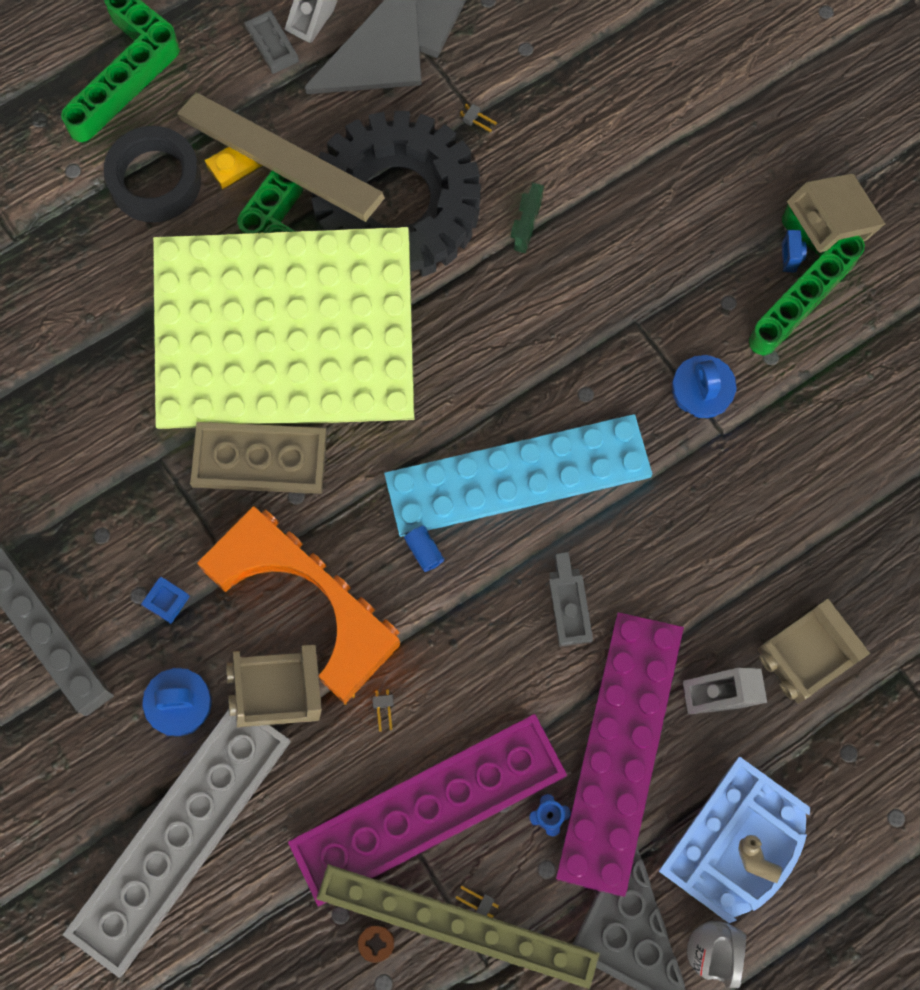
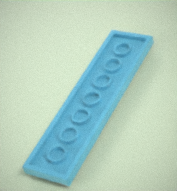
(518, 475)

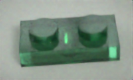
(530, 206)

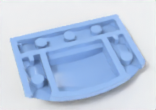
(707, 854)

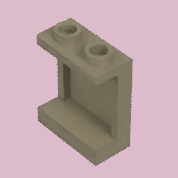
(835, 211)
(812, 652)
(274, 688)

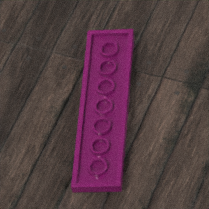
(620, 755)
(431, 805)

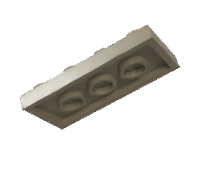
(259, 457)

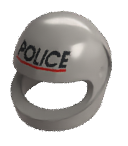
(718, 952)

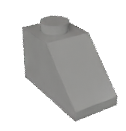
(309, 17)
(725, 690)

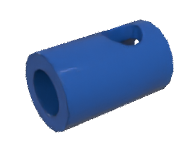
(424, 548)

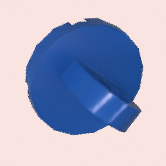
(704, 386)
(177, 702)

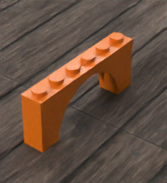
(259, 547)

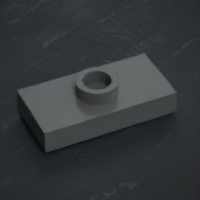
(271, 42)

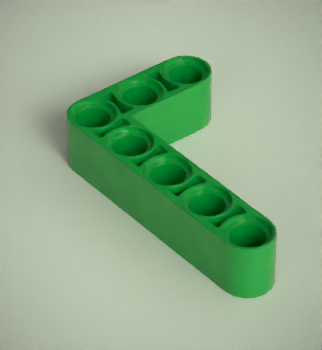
(124, 67)
(269, 217)
(812, 281)

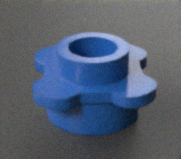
(559, 812)

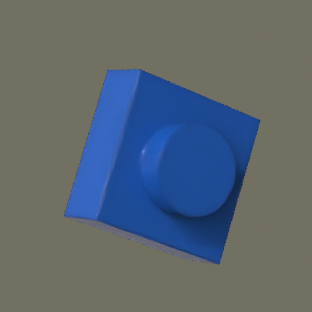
(793, 251)
(165, 600)

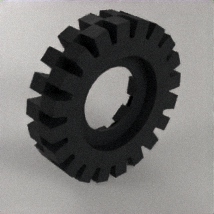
(431, 154)

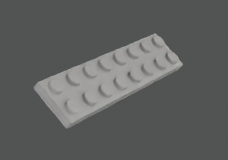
(175, 842)

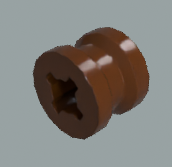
(376, 938)

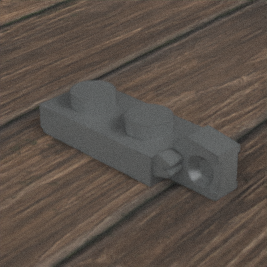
(569, 603)

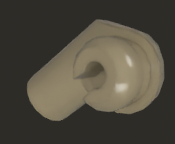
(754, 861)

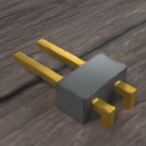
(472, 114)
(383, 702)
(484, 906)

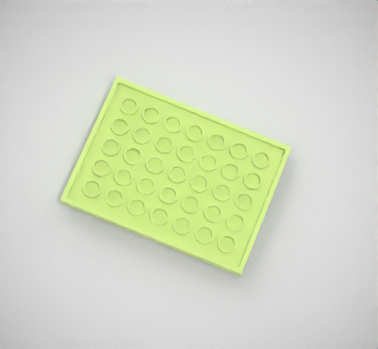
(283, 328)

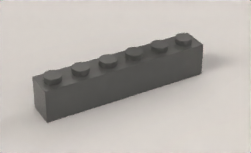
(49, 639)

